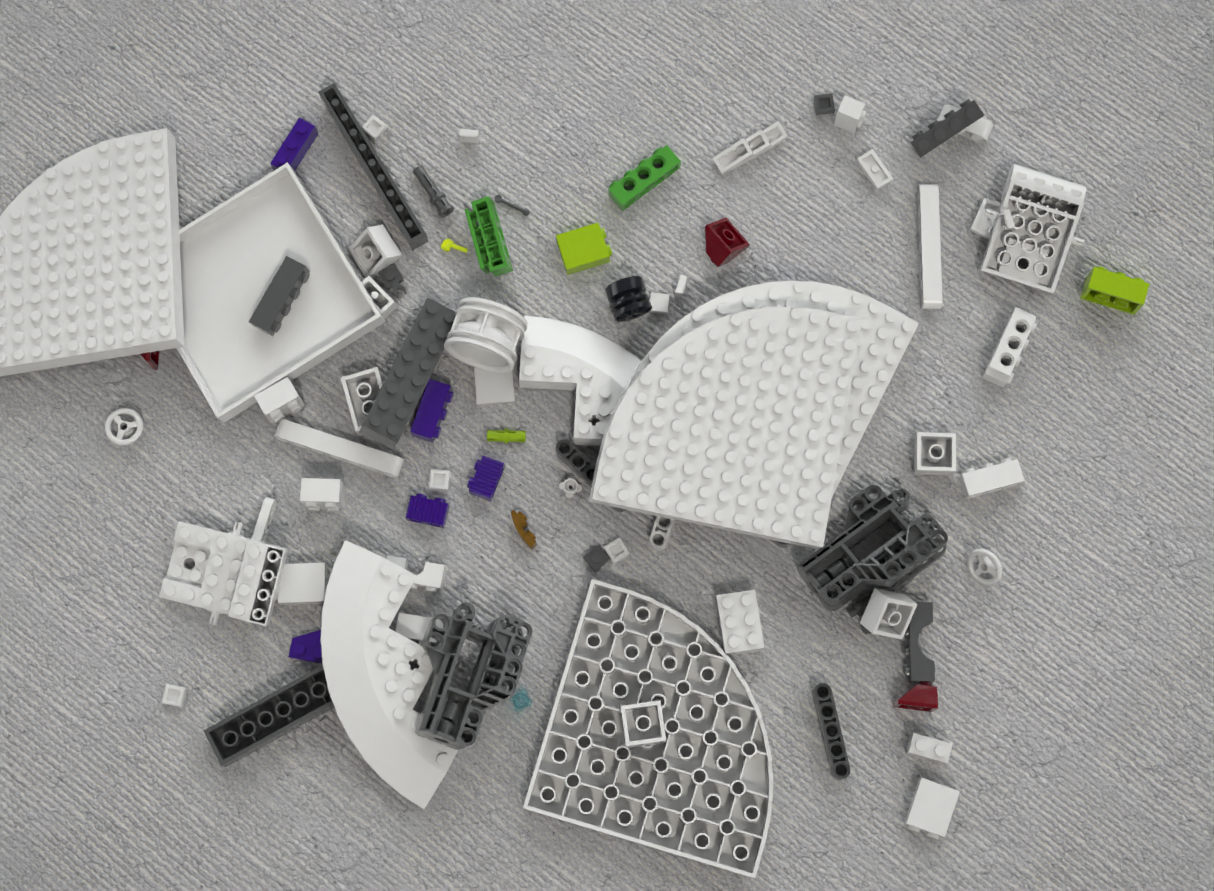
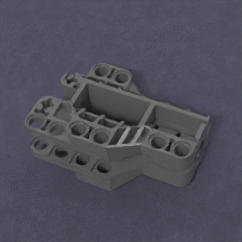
(870, 573)
(495, 651)

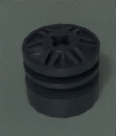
(628, 298)

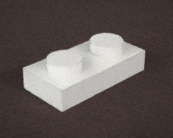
(874, 169)

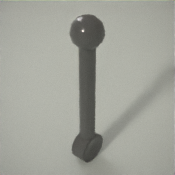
(498, 199)

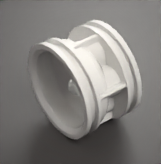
(486, 335)

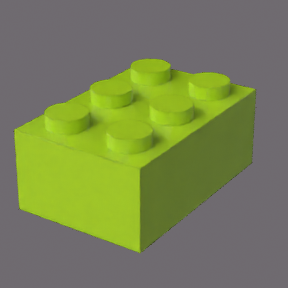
(1114, 290)

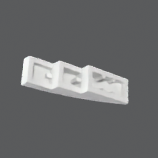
(750, 148)

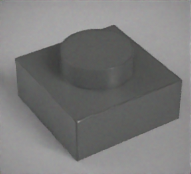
(824, 104)
(596, 558)

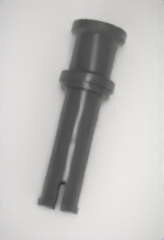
(438, 198)

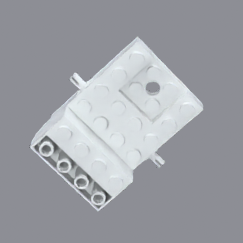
(1045, 224)
(229, 573)

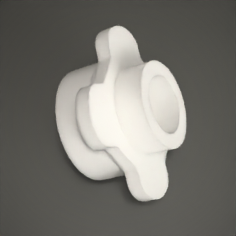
(575, 486)

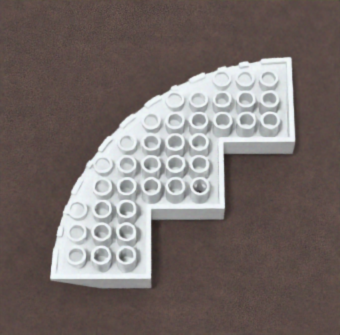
(580, 360)
(372, 676)

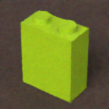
(583, 248)

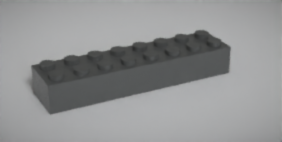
(409, 374)
(270, 718)

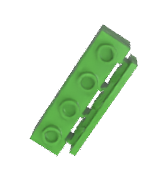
(491, 231)

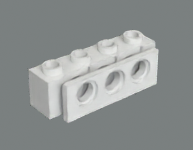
(995, 371)

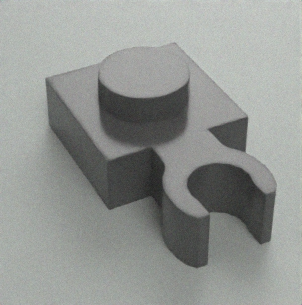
(391, 278)

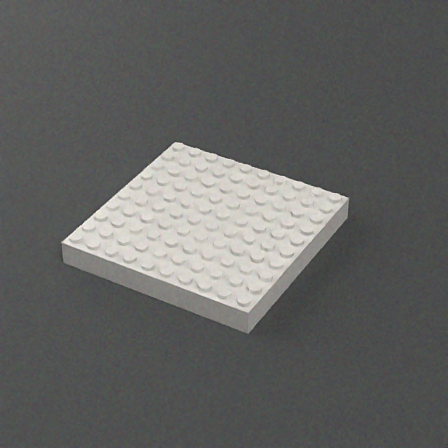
(225, 273)

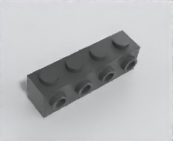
(950, 126)
(279, 296)

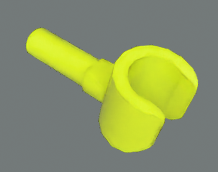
(447, 244)

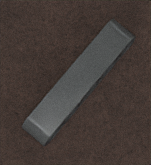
(581, 471)
(830, 741)

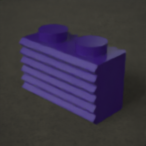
(486, 478)
(427, 510)

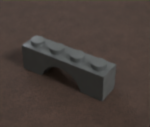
(919, 666)

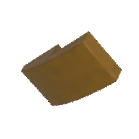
(520, 523)

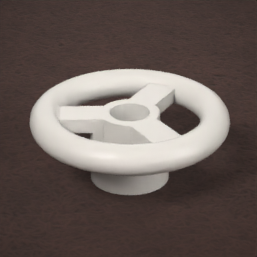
(128, 431)
(988, 563)

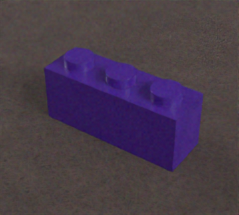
(295, 145)
(432, 411)

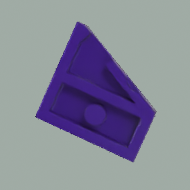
(307, 647)

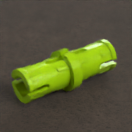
(506, 436)

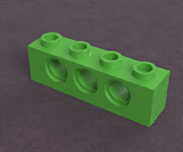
(625, 198)

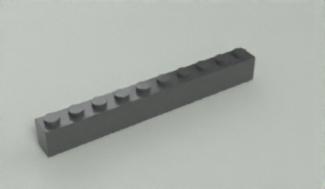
(373, 166)

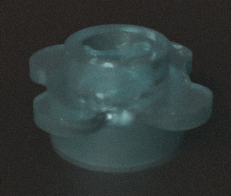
(521, 705)

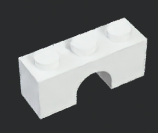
(431, 577)

